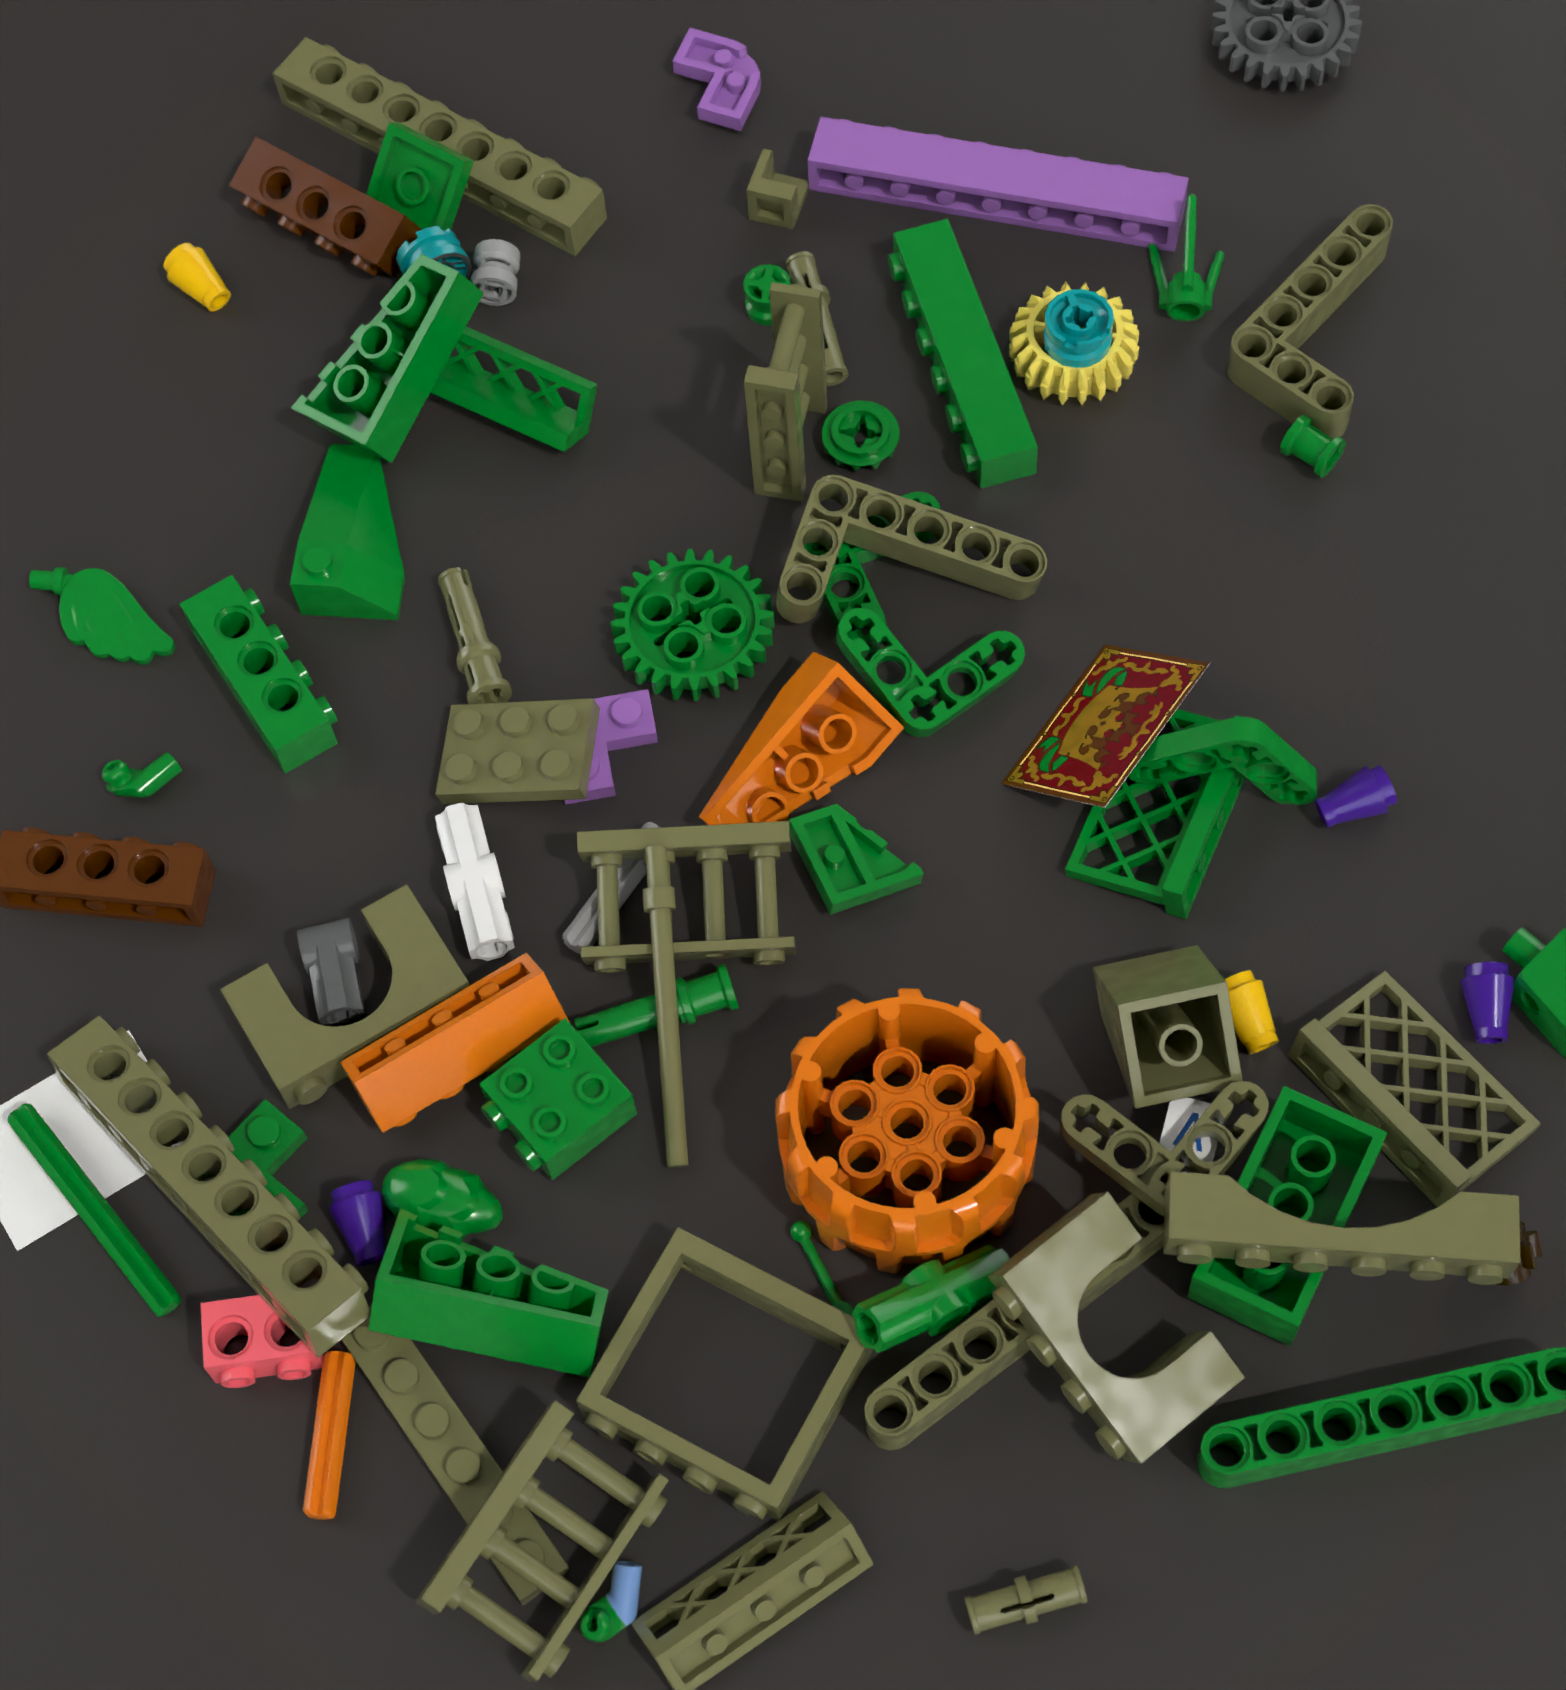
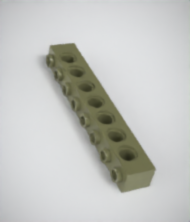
(504, 175)
(316, 1313)

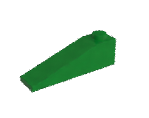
(348, 543)

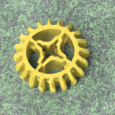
(1040, 370)

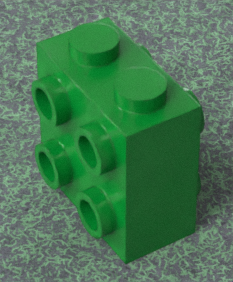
(556, 1100)

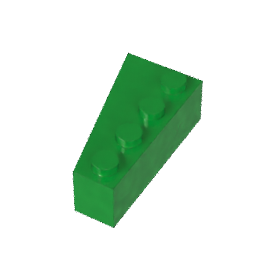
(394, 360)
(484, 1301)

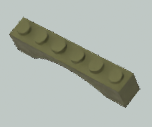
(1220, 1219)

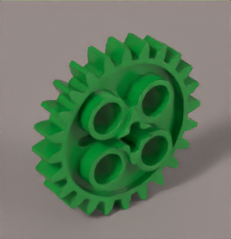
(693, 624)

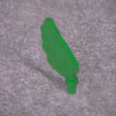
(103, 615)

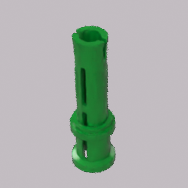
(694, 999)

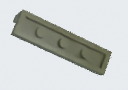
(757, 1598)

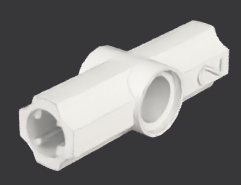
(474, 882)

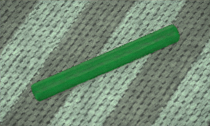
(94, 1210)

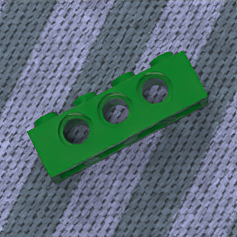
(291, 734)

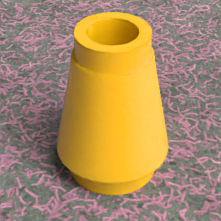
(196, 276)
(1251, 1012)

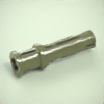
(477, 655)

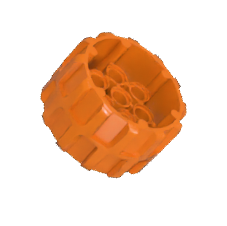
(894, 1038)

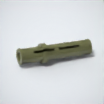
(804, 272)

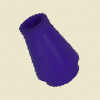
(1358, 797)
(1488, 999)
(360, 1220)

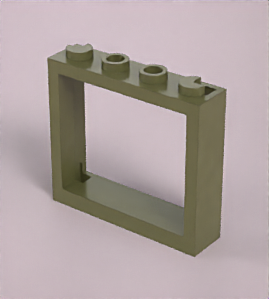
(771, 1296)

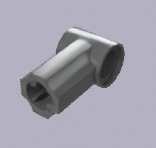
(331, 960)

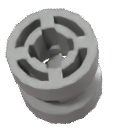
(495, 271)

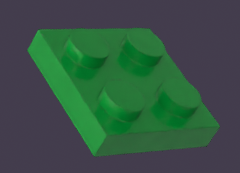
(419, 177)

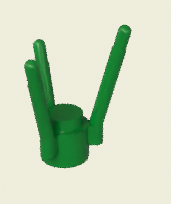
(1186, 295)

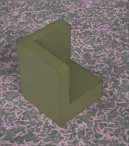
(774, 196)

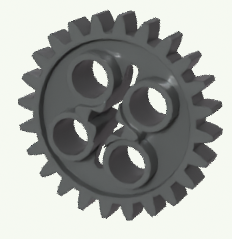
(1286, 38)

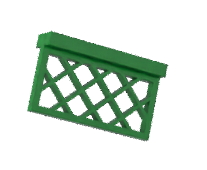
(1190, 849)

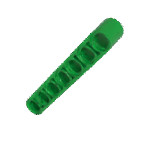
(1369, 1434)

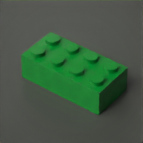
(1310, 1167)

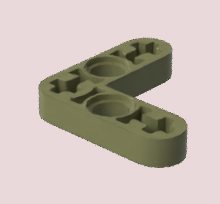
(1148, 1179)

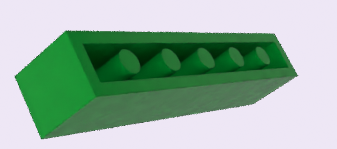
(963, 354)

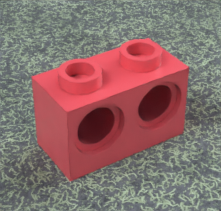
(261, 1355)

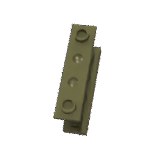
(785, 391)
(711, 848)
(487, 1538)

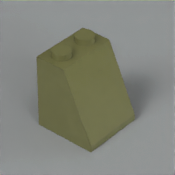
(1169, 1025)

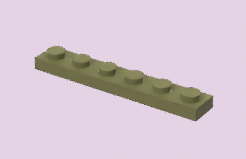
(446, 1441)

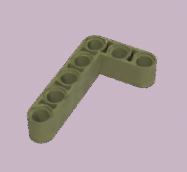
(1296, 312)
(901, 544)

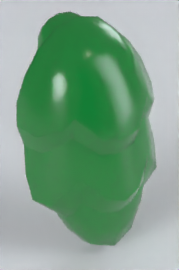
(442, 1196)

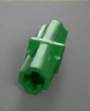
(928, 1299)

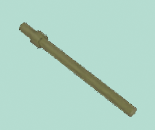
(659, 903)

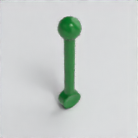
(801, 1232)

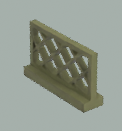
(1359, 1094)

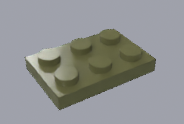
(518, 751)

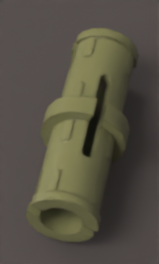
(1026, 1599)

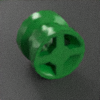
(757, 294)

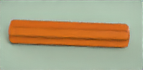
(329, 1435)

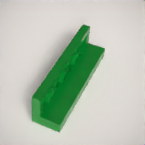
(507, 399)

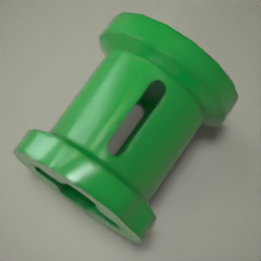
(1312, 446)

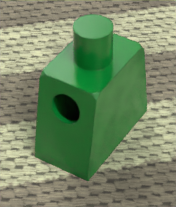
(1541, 983)

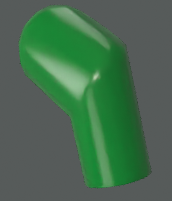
(140, 782)

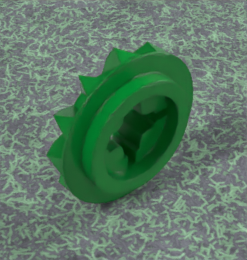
(843, 426)

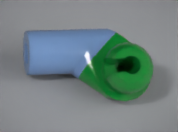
(617, 1607)

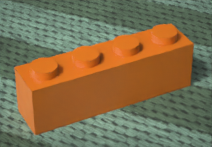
(454, 1043)

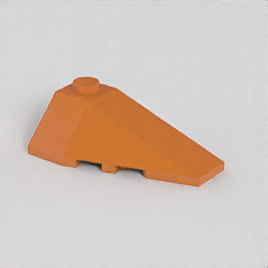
(803, 745)

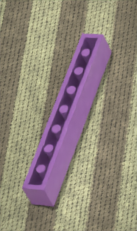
(997, 183)

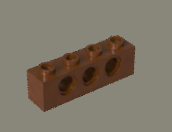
(269, 171)
(176, 898)

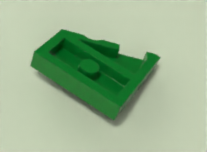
(847, 860)

